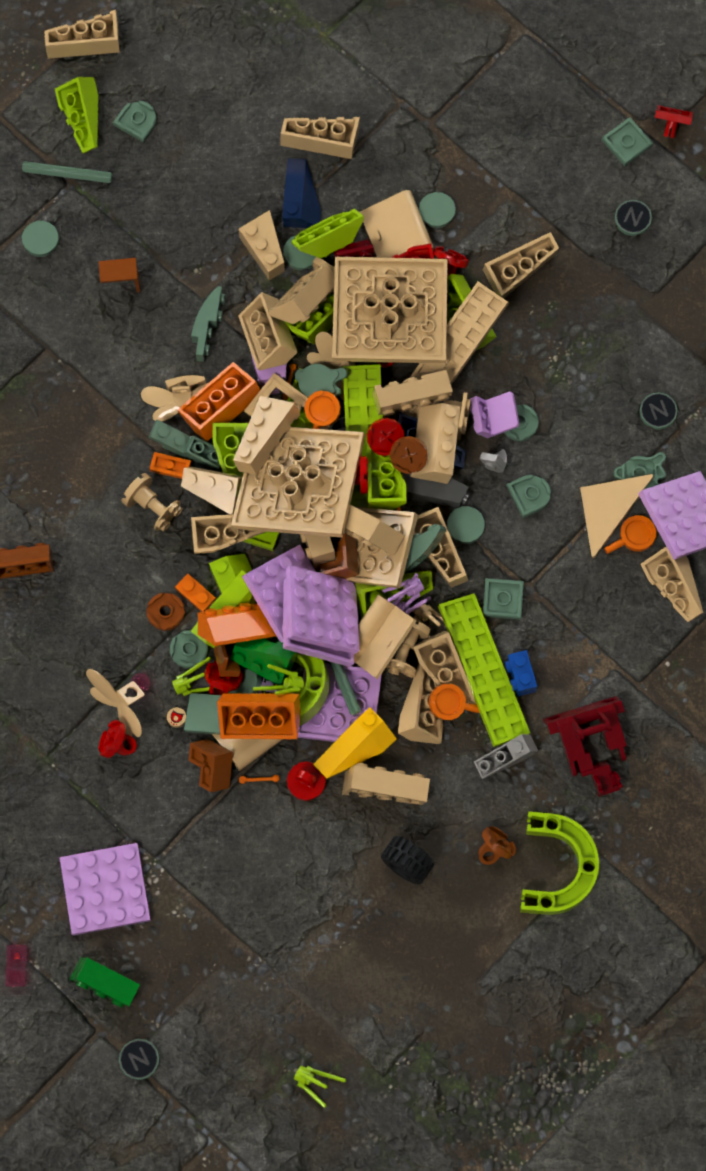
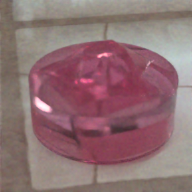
(142, 681)

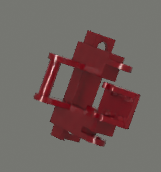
(571, 735)

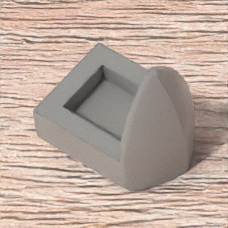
(495, 462)

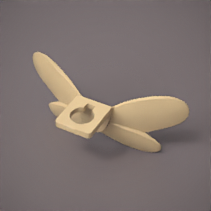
(324, 346)
(168, 401)
(106, 694)

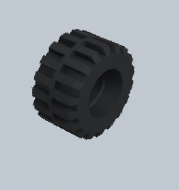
(407, 860)

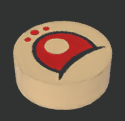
(176, 717)

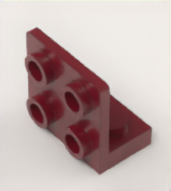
(356, 249)

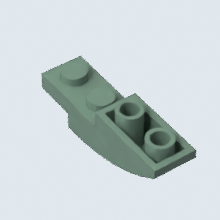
(207, 318)
(184, 445)
(423, 545)

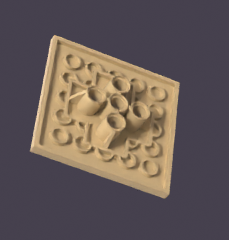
(416, 331)
(302, 484)

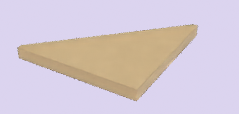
(608, 505)

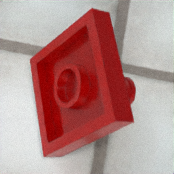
(673, 117)

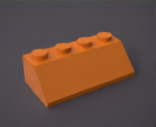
(219, 401)
(233, 624)
(259, 716)

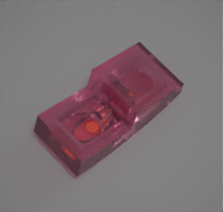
(16, 965)

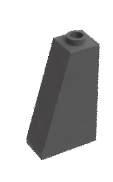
(450, 494)

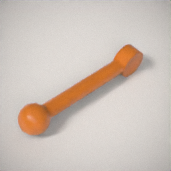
(292, 367)
(243, 779)

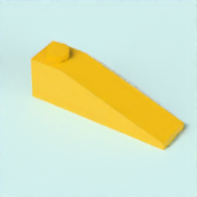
(362, 740)

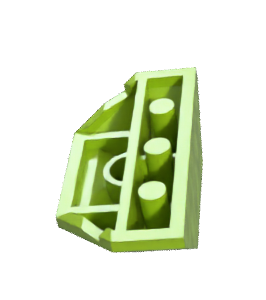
(329, 234)
(319, 321)

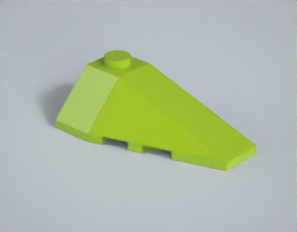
(233, 596)

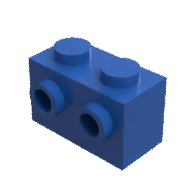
(521, 673)

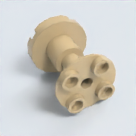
(140, 493)
(398, 664)

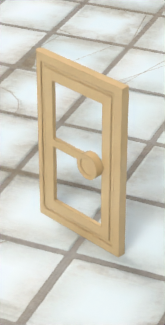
(277, 382)

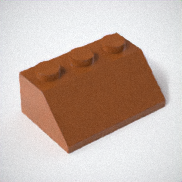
(25, 560)

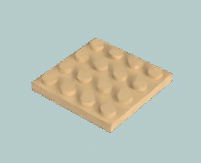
(378, 566)

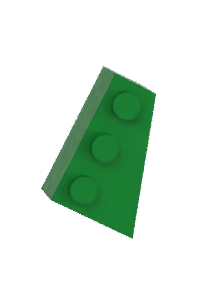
(259, 653)
(104, 982)

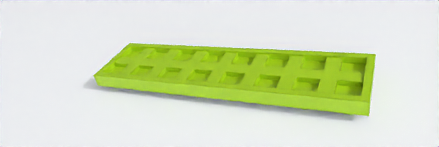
(361, 410)
(484, 669)

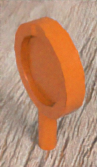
(322, 409)
(636, 534)
(449, 702)

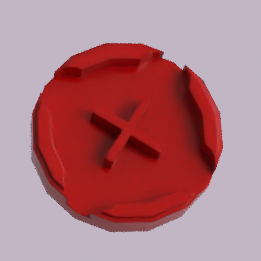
(454, 259)
(383, 434)
(362, 475)
(224, 684)
(112, 740)
(305, 781)

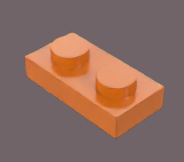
(168, 465)
(195, 593)

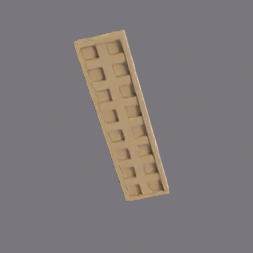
(464, 334)

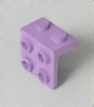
(494, 415)

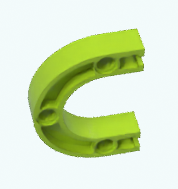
(316, 675)
(585, 852)

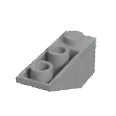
(506, 755)

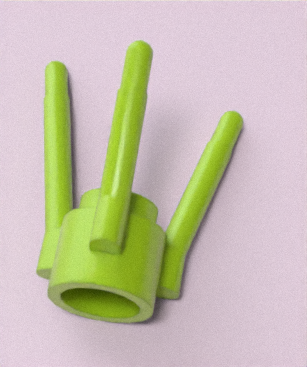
(183, 684)
(291, 684)
(305, 1076)

